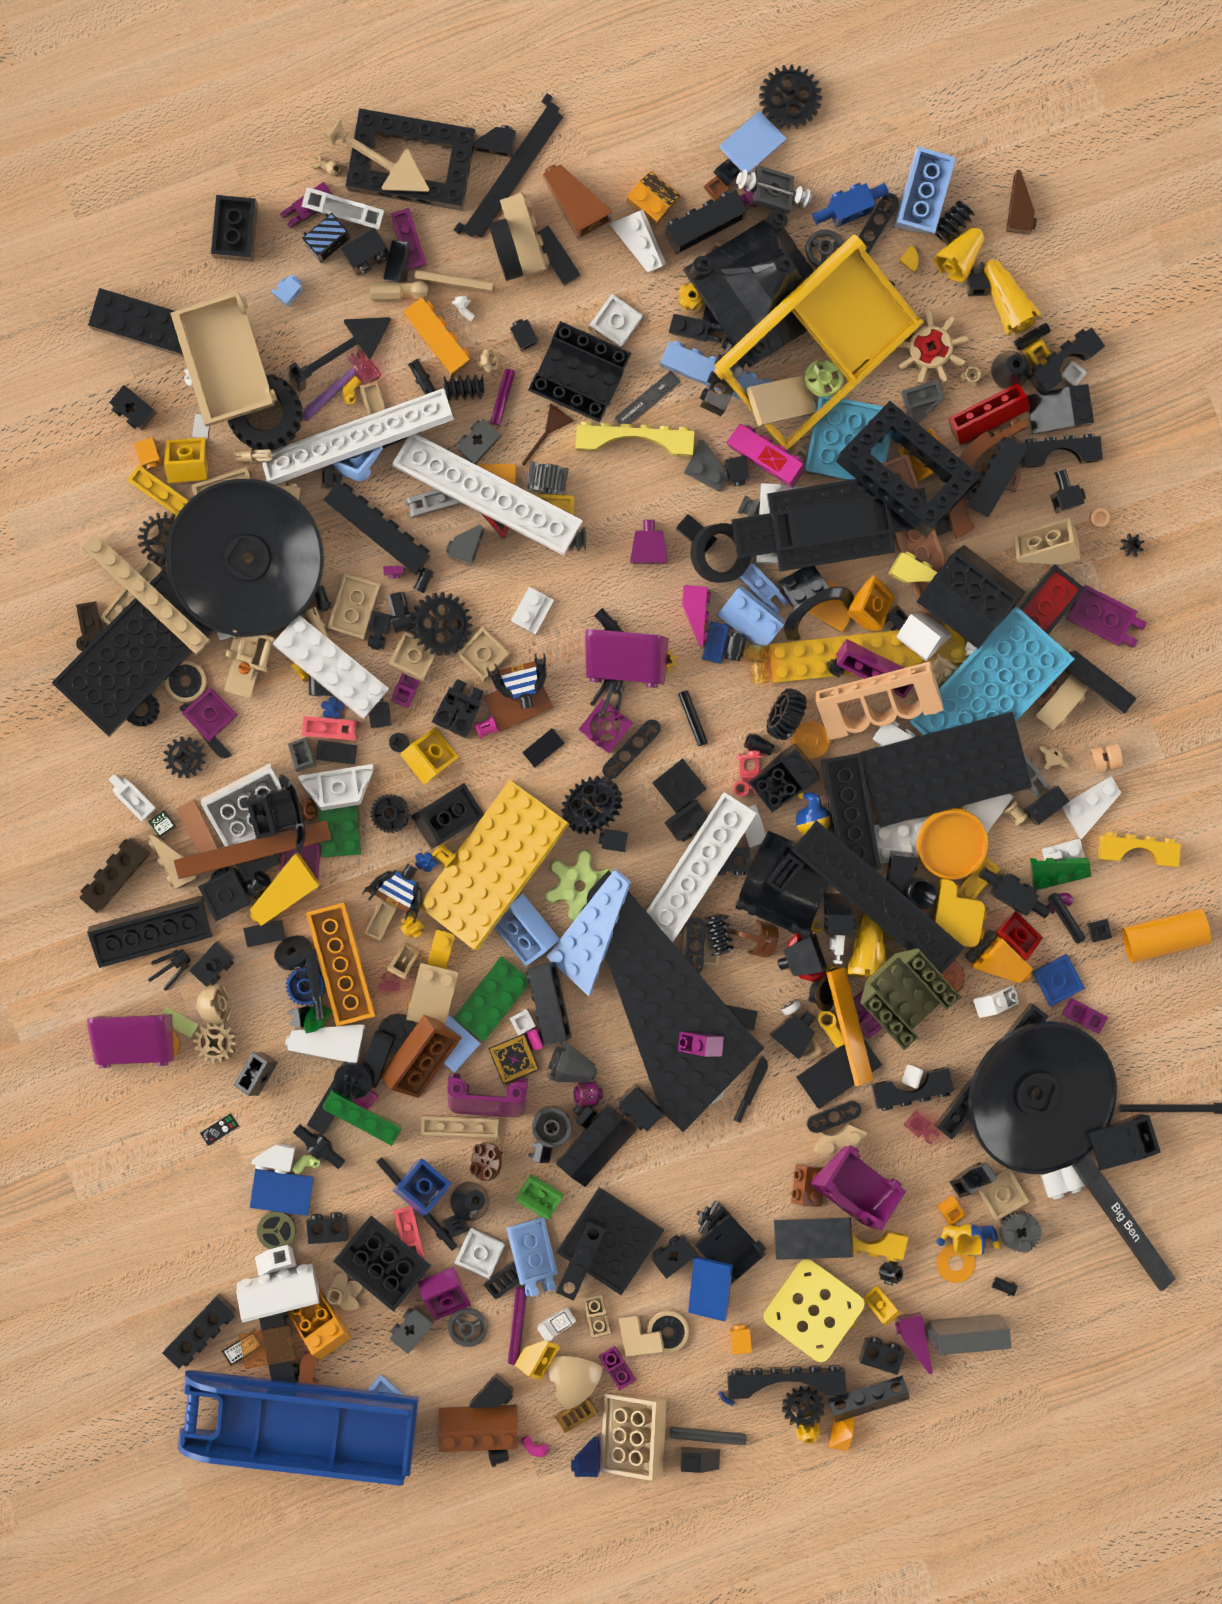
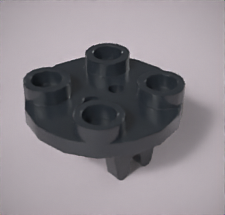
(354, 1072)

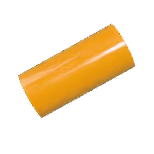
(1166, 935)

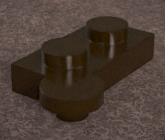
(89, 623)

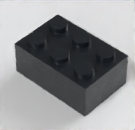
(234, 228)

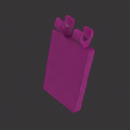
(1105, 617)

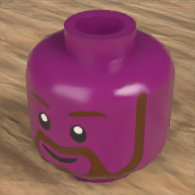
(587, 1094)

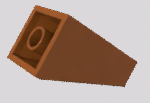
(577, 203)

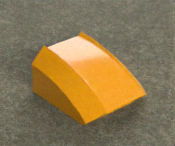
(872, 605)

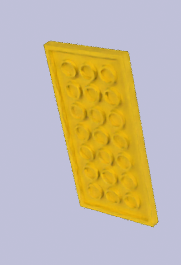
(493, 865)

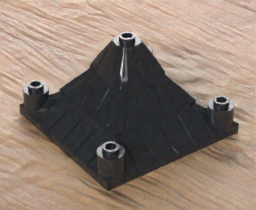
(751, 278)

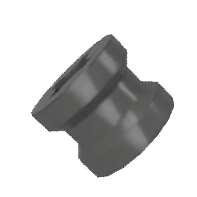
(748, 506)

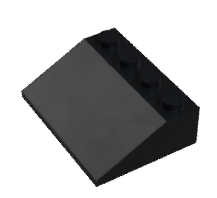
(382, 1263)

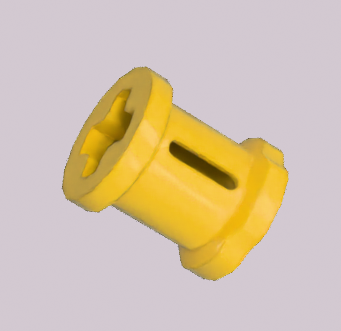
(444, 854)

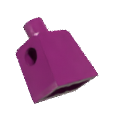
(649, 545)

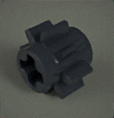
(1137, 543)
(891, 1273)

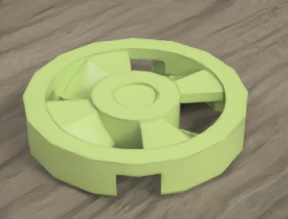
(823, 378)

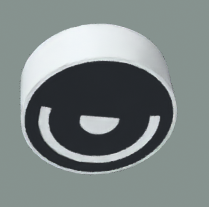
(790, 1007)

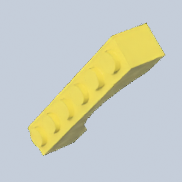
(676, 442)
(909, 570)

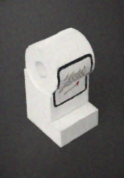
(556, 1323)

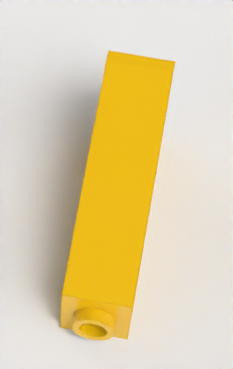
(287, 888)

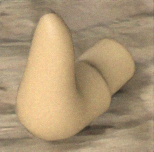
(816, 1052)

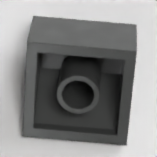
(465, 545)

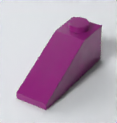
(913, 1333)

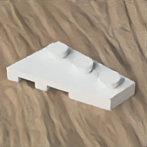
(640, 240)
(1090, 805)

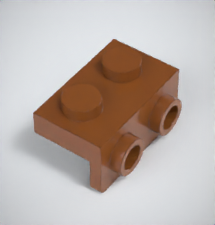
(803, 1192)

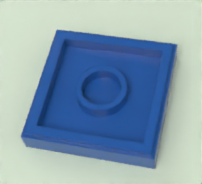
(1058, 980)

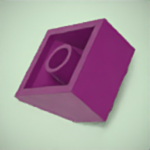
(444, 1293)

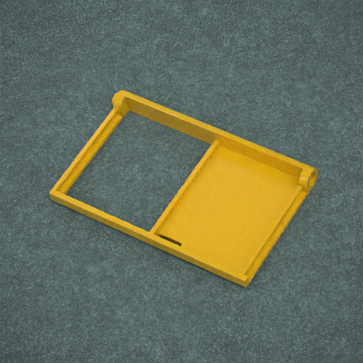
(850, 315)

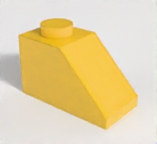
(441, 948)
(537, 1358)

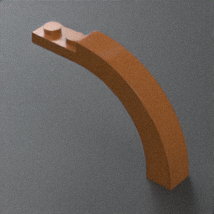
(959, 517)

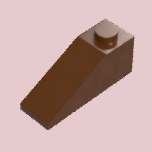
(1021, 210)

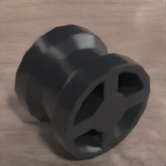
(402, 741)

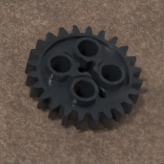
(780, 112)
(428, 636)
(598, 793)

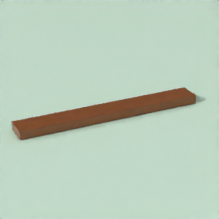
(249, 850)

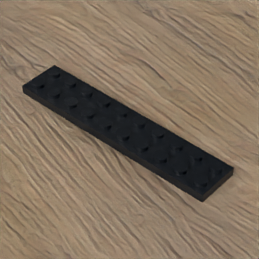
(876, 896)

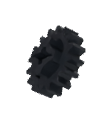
(184, 748)
(796, 1405)

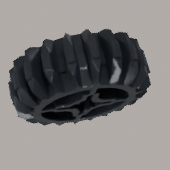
(154, 541)
(786, 714)

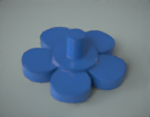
(332, 708)
(425, 861)

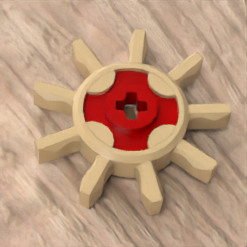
(938, 356)

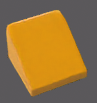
(951, 1210)

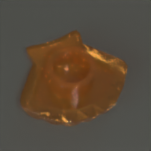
(955, 975)

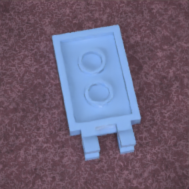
(533, 1255)

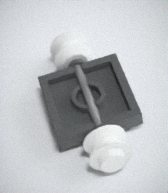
(773, 189)

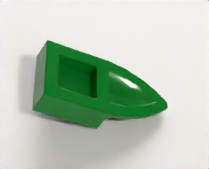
(311, 1024)

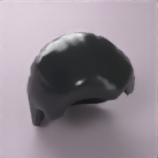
(921, 893)

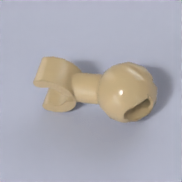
(330, 167)

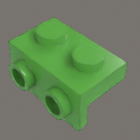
(539, 1197)

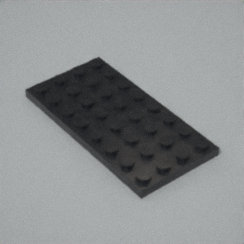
(126, 662)
(946, 769)

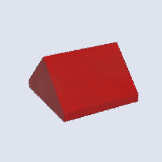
(1019, 935)

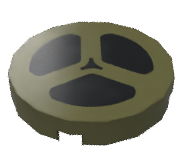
(276, 1230)

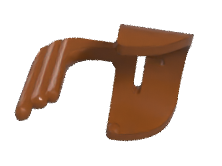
(772, 935)

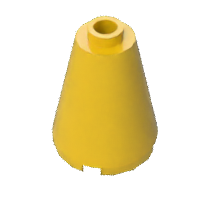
(960, 255)

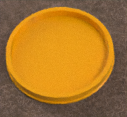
(952, 843)

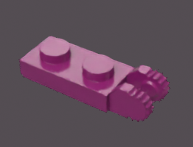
(304, 213)

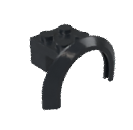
(806, 590)
(277, 812)

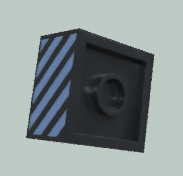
(326, 237)

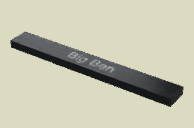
(1124, 1222)

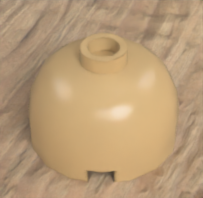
(212, 1004)

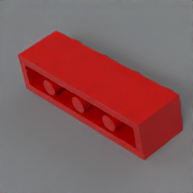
(989, 413)

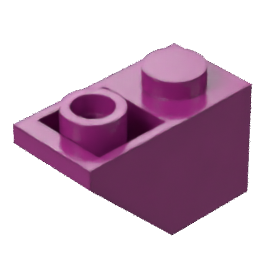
(700, 1044)

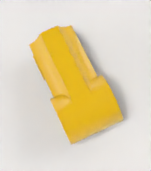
(832, 1028)

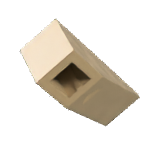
(167, 856)

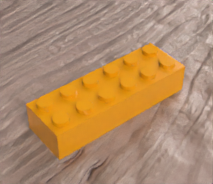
(341, 964)

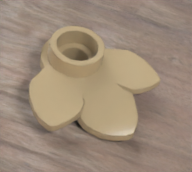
(347, 1292)

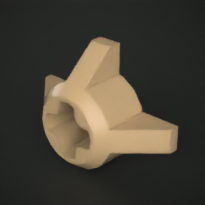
(1052, 759)

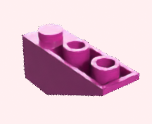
(694, 606)

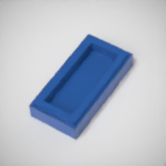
(715, 642)

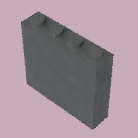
(969, 1334)

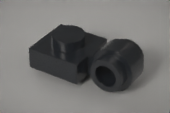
(379, 624)

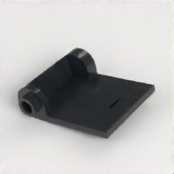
(731, 1245)

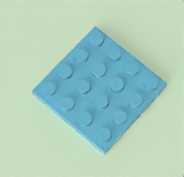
(835, 432)

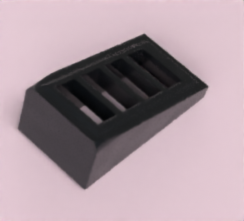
(509, 1284)

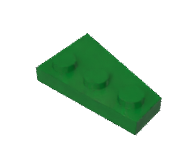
(1054, 873)

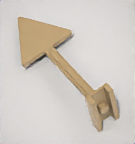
(403, 175)

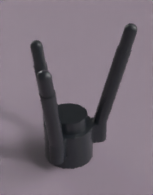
(613, 687)
(179, 959)

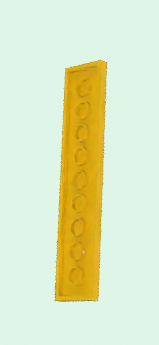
(809, 657)

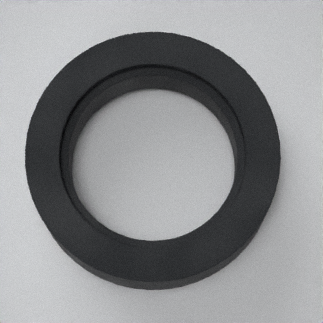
(506, 249)
(698, 555)

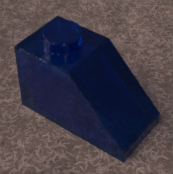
(587, 1460)

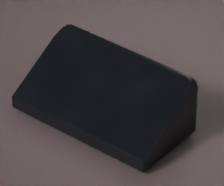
(690, 527)
(543, 747)

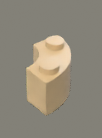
(1060, 704)
(831, 1143)

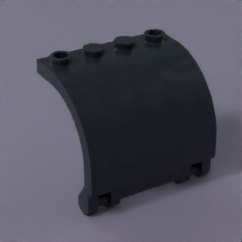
(799, 901)

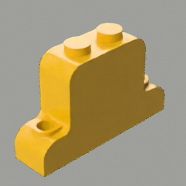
(959, 915)

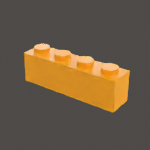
(436, 336)

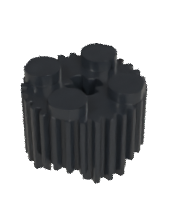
(400, 818)

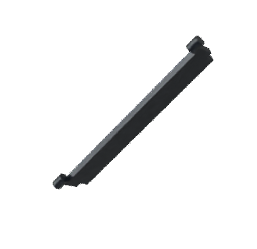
(513, 171)

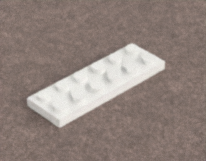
(331, 666)

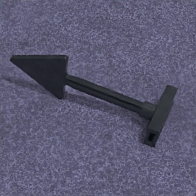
(365, 333)

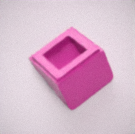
(534, 1039)

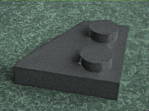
(922, 399)
(706, 467)

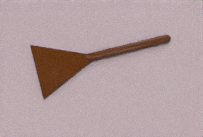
(555, 420)

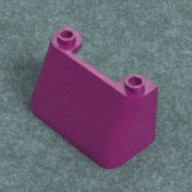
(626, 656)
(131, 1039)
(504, 1106)
(858, 1189)

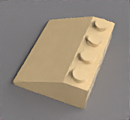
(633, 1435)

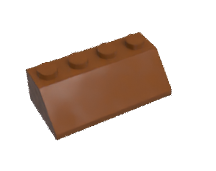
(420, 1057)
(478, 1428)

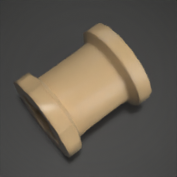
(1016, 813)

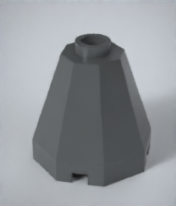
(570, 1065)

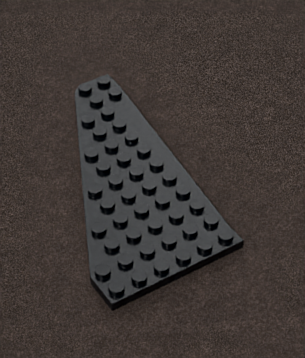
(667, 998)

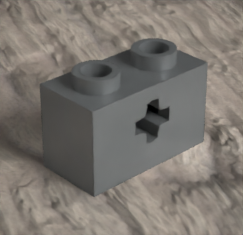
(476, 452)
(405, 1339)

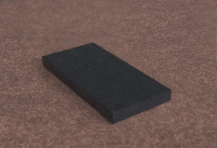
(832, 1075)
(813, 1238)

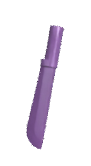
(320, 401)

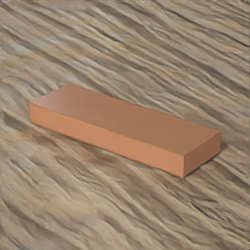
(197, 827)

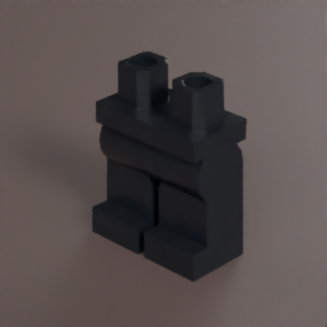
(458, 702)

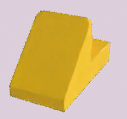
(881, 1306)

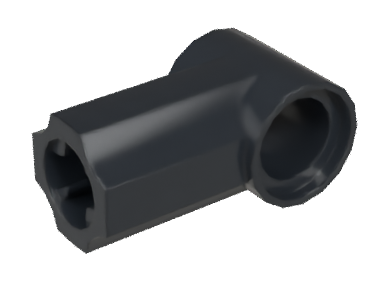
(400, 612)

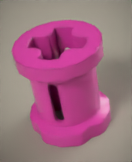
(486, 727)

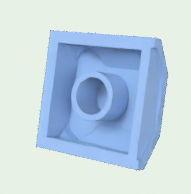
(358, 466)

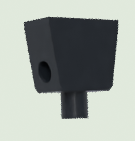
(795, 1033)

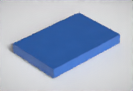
(281, 1192)
(710, 1288)

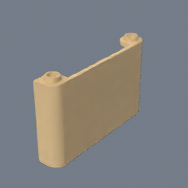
(223, 359)

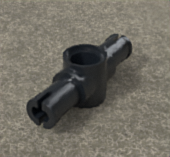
(319, 1146)

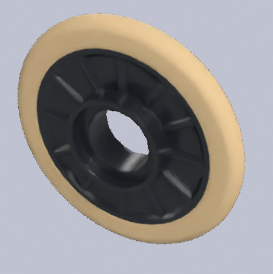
(194, 690)
(677, 1322)

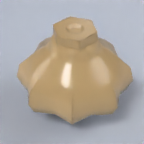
(488, 361)

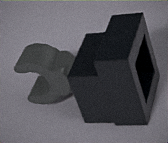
(976, 284)

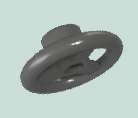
(831, 245)
(467, 1334)

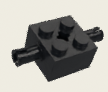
(1014, 894)

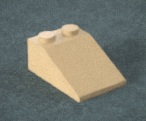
(1048, 544)
(432, 993)

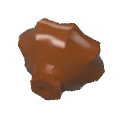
(308, 808)

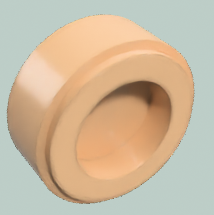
(1099, 517)

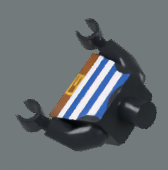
(520, 680)
(398, 890)

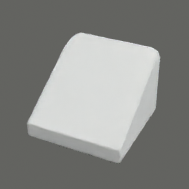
(912, 1076)

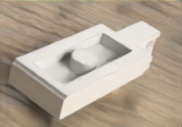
(132, 797)

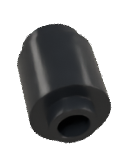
(734, 647)

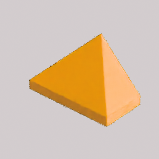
(841, 1434)

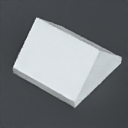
(923, 634)

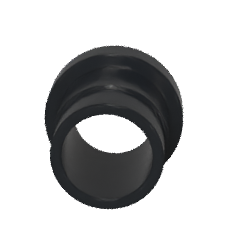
(498, 1456)

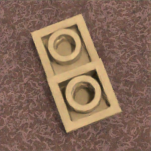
(597, 1316)

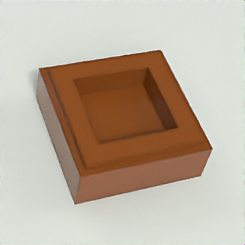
(716, 188)

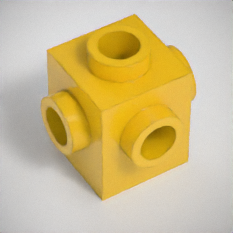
(687, 302)

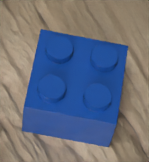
(422, 1187)

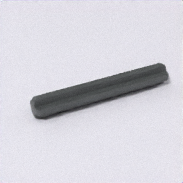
(708, 1436)

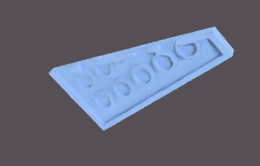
(588, 937)

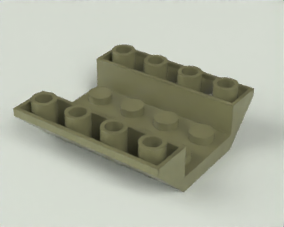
(905, 993)

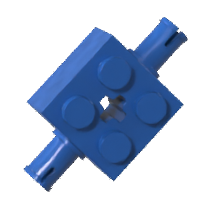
(851, 204)

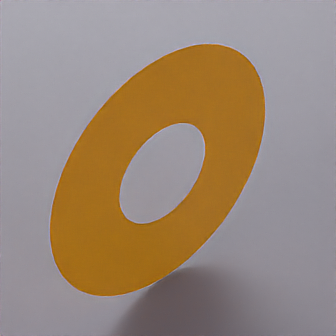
(950, 1275)

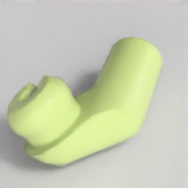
(305, 1161)

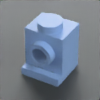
(288, 290)

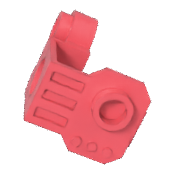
(745, 775)

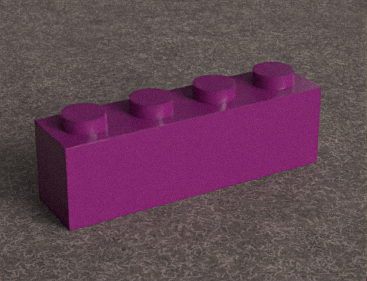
(867, 664)

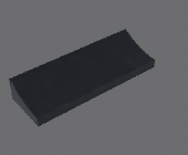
(149, 931)

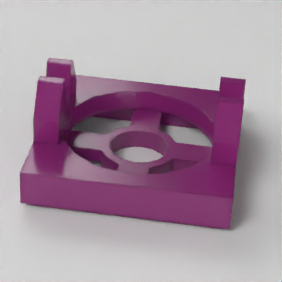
(610, 744)

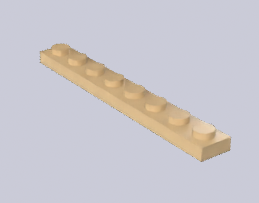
(146, 594)

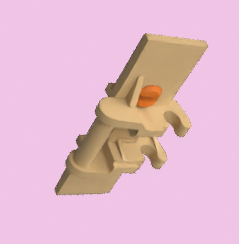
(242, 670)

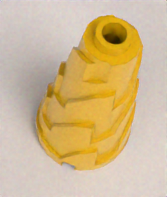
(1011, 302)
(868, 949)

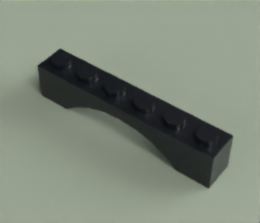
(745, 1383)

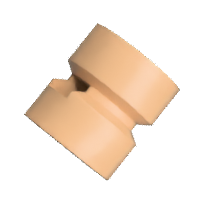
(1112, 756)

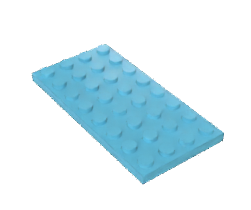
(1000, 676)

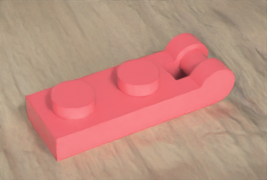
(329, 728)
(408, 1228)

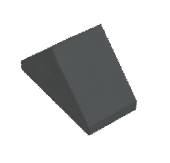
(302, 754)

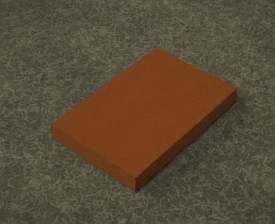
(510, 713)

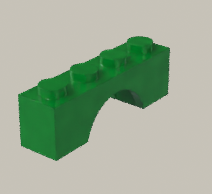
(360, 1117)

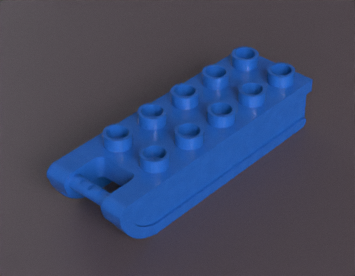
(301, 1428)

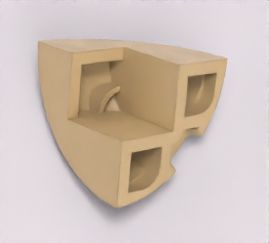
(574, 1379)

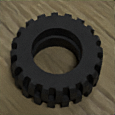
(283, 430)

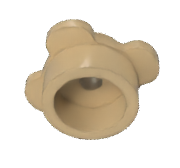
(967, 375)

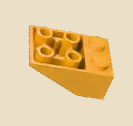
(320, 1327)

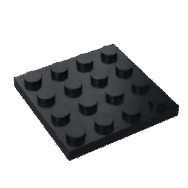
(624, 1244)

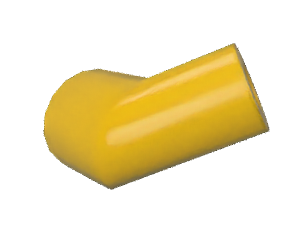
(349, 390)

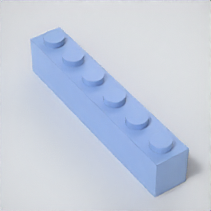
(698, 367)

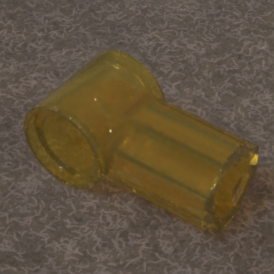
(758, 657)

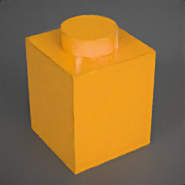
(148, 453)
(740, 1339)

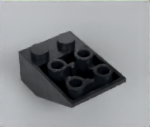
(784, 777)
(1124, 1142)

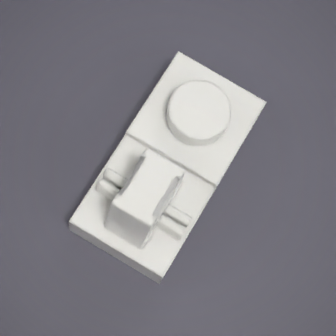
(1064, 850)

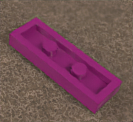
(406, 232)

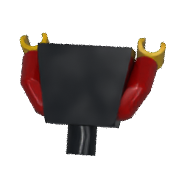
(805, 957)

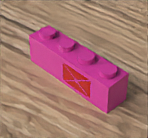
(766, 455)

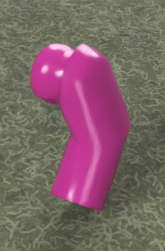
(535, 1450)

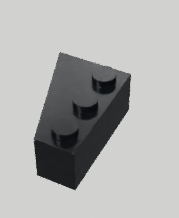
(838, 915)

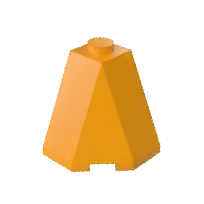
(1003, 962)

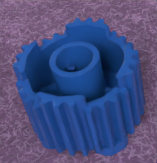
(295, 986)

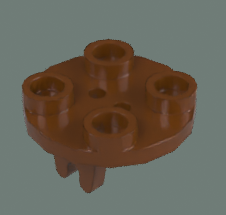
(486, 1161)

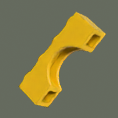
(1164, 853)
(890, 1245)

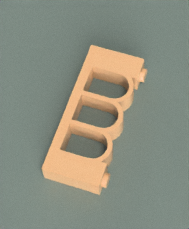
(838, 725)

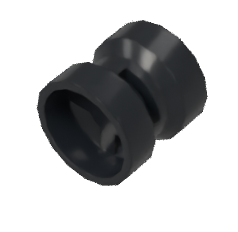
(257, 884)

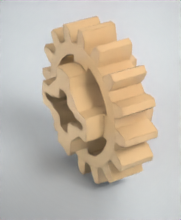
(221, 1049)

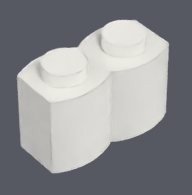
(1061, 1181)

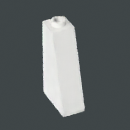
(330, 1043)

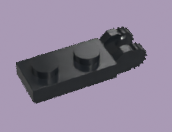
(694, 328)

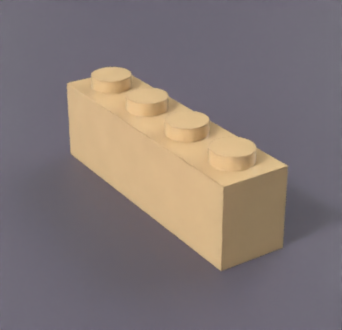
(524, 234)

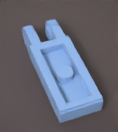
(762, 587)

